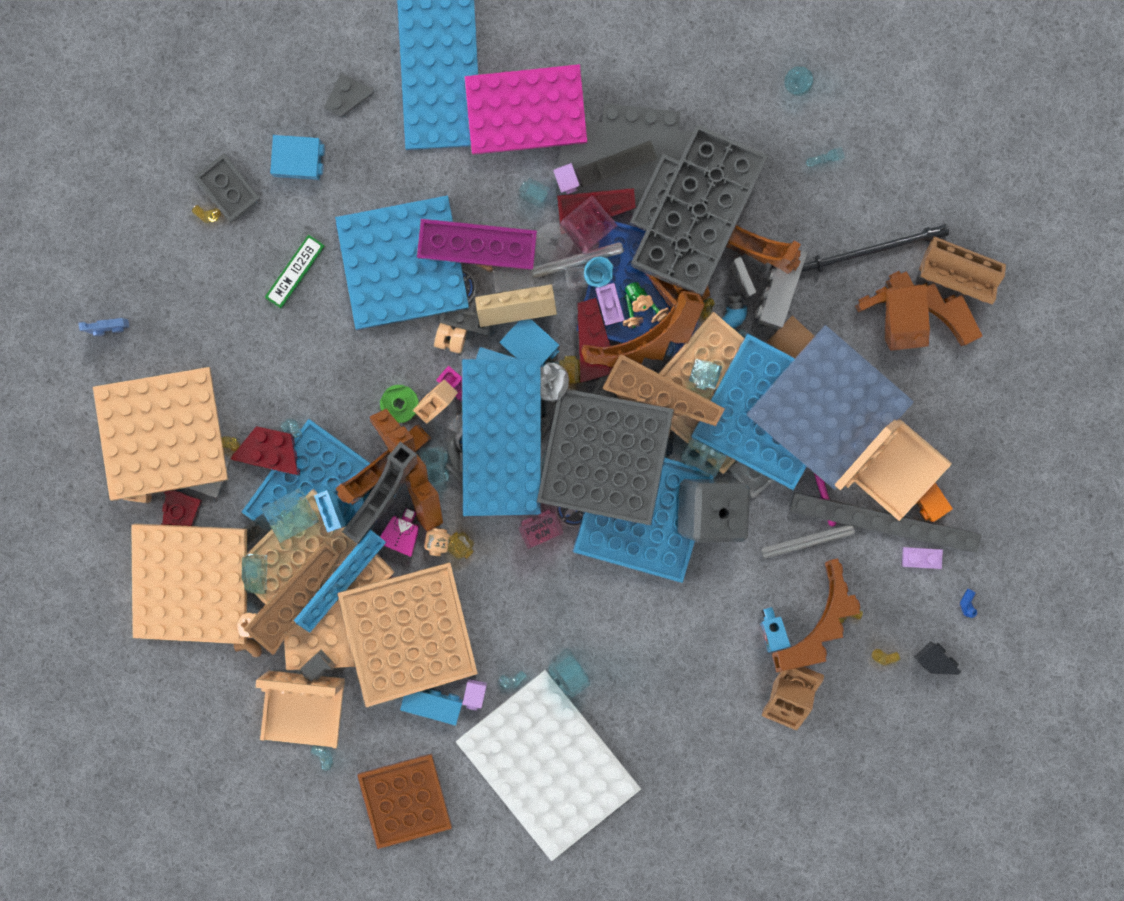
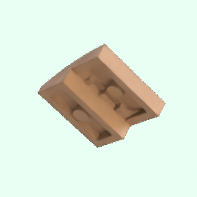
(791, 337)

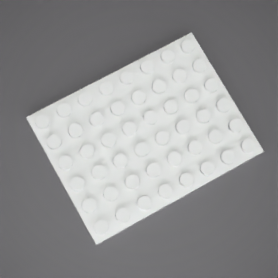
(548, 765)

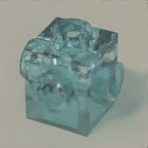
(705, 374)

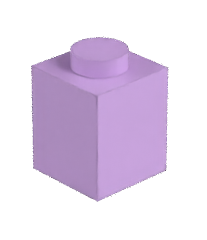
(566, 178)
(474, 694)

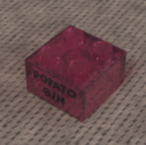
(588, 224)
(540, 529)

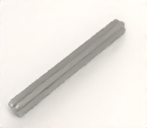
(576, 260)
(808, 541)

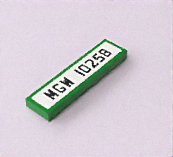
(294, 271)

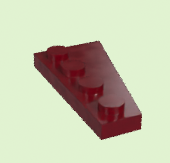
(612, 201)
(594, 334)
(180, 509)

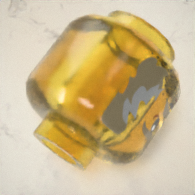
(460, 545)

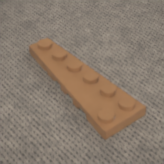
(648, 386)
(278, 615)

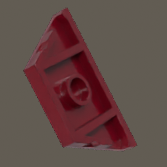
(269, 450)

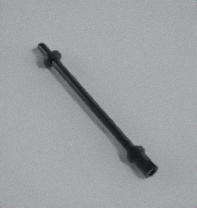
(926, 235)

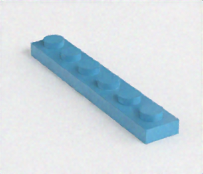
(339, 581)

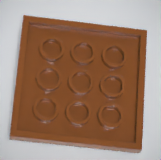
(404, 801)

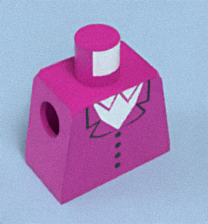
(402, 533)

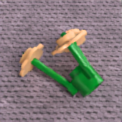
(641, 302)

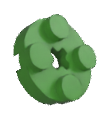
(405, 394)

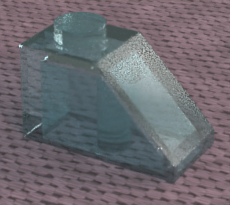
(254, 573)

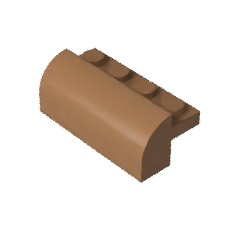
(962, 270)

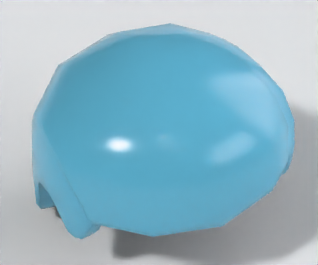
(598, 272)

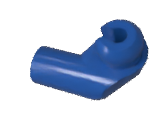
(966, 604)

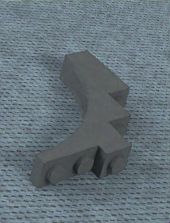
(398, 466)

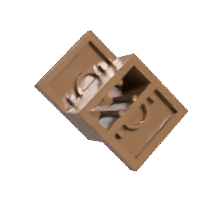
(792, 696)

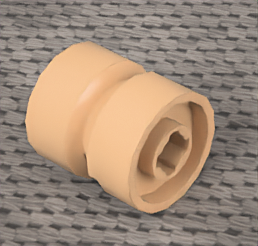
(457, 339)

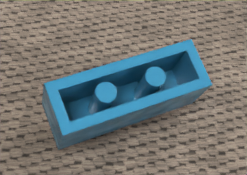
(433, 705)

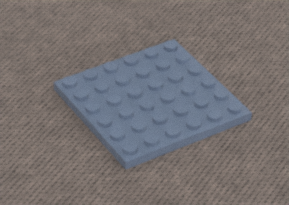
(828, 406)

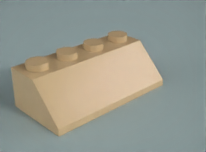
(515, 305)

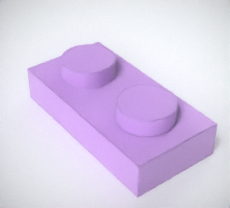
(609, 304)
(922, 558)

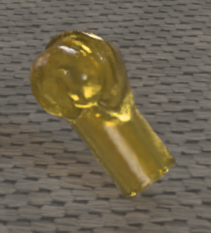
(206, 216)
(884, 659)

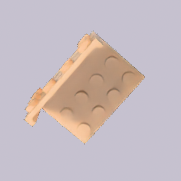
(896, 468)
(301, 708)

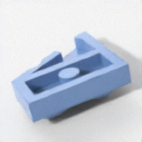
(99, 328)

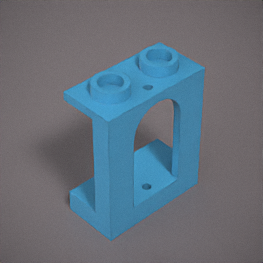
(331, 511)

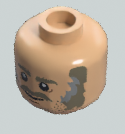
(437, 541)

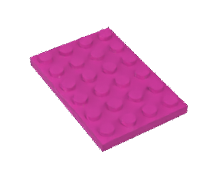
(525, 109)

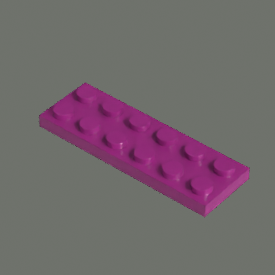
(477, 244)

